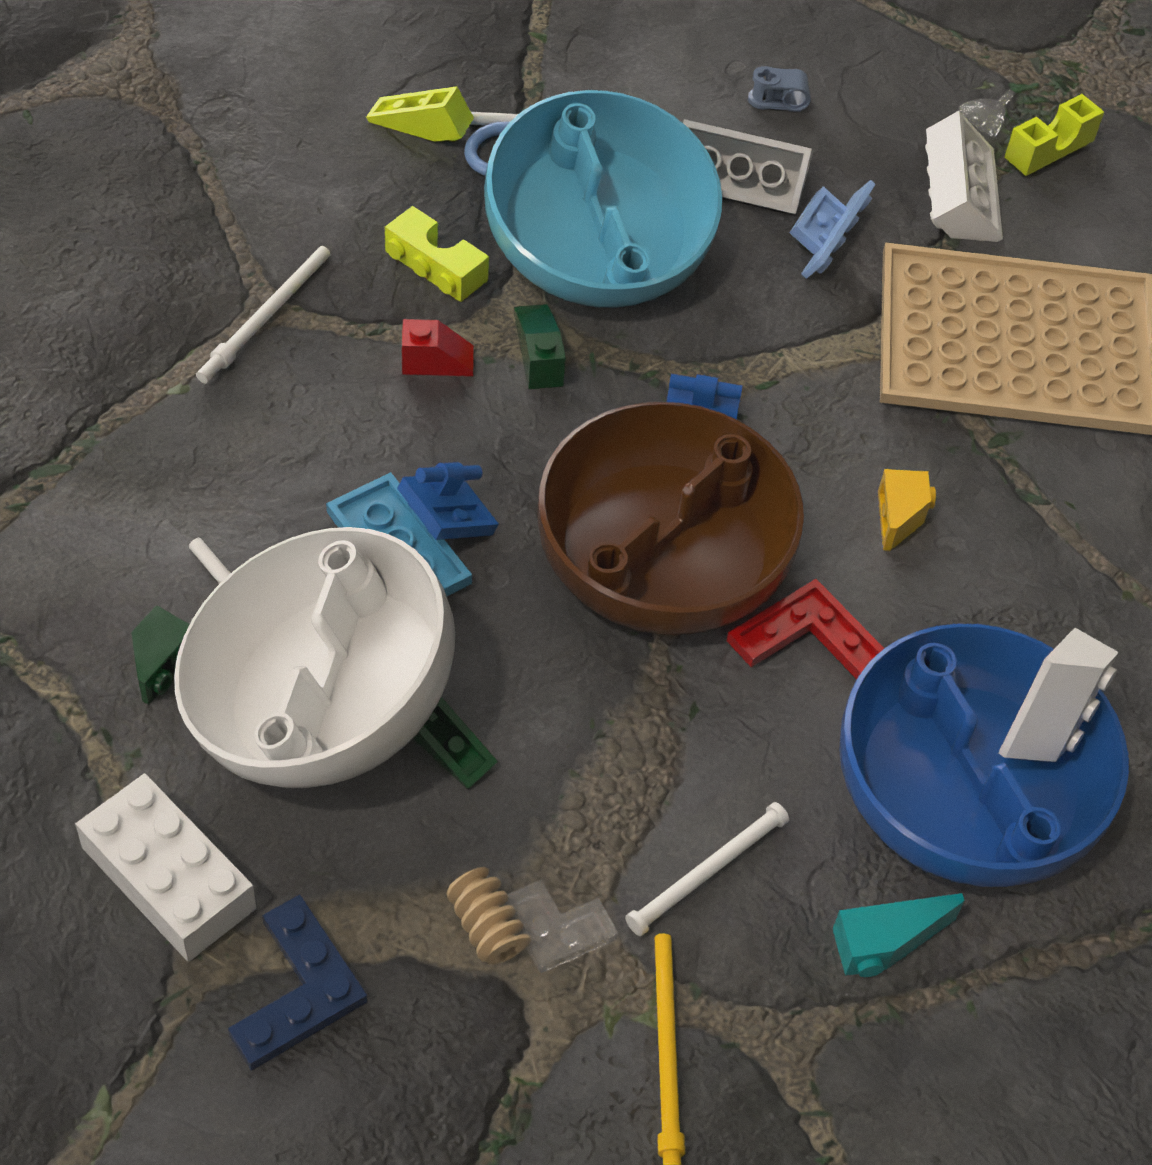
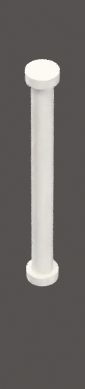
(639, 921)

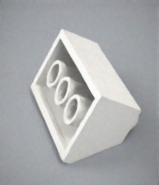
(756, 167)
(963, 181)

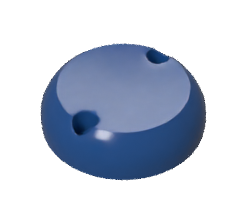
(928, 767)

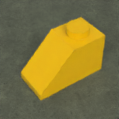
(903, 504)

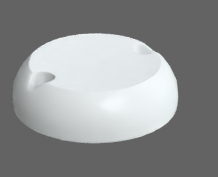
(316, 658)

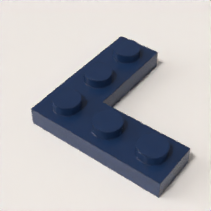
(325, 996)

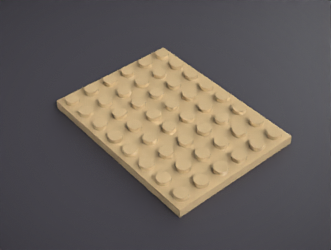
(1016, 338)

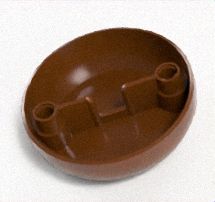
(669, 517)

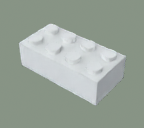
(166, 867)

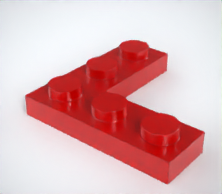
(803, 611)

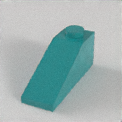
(882, 934)

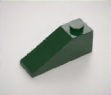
(540, 346)
(454, 745)

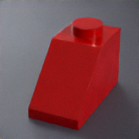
(434, 350)

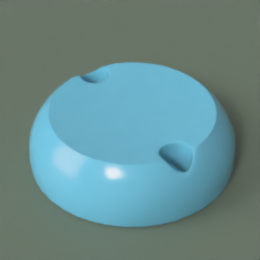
(602, 198)

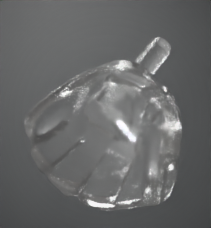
(985, 113)

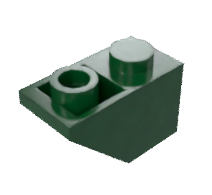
(156, 651)

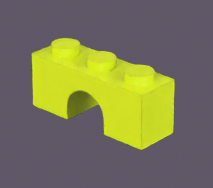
(1038, 145)
(414, 242)

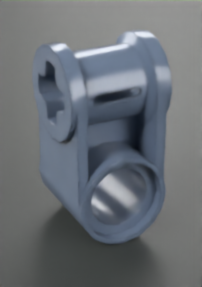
(782, 89)

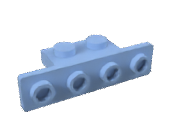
(824, 223)

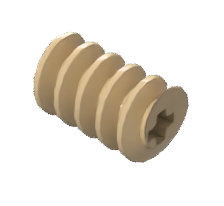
(486, 917)

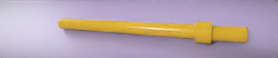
(670, 1141)

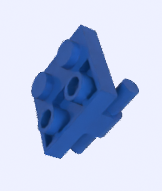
(705, 392)
(447, 501)

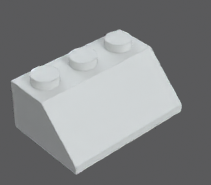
(1061, 699)

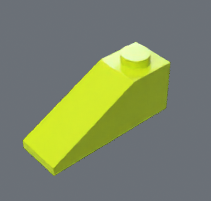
(425, 114)

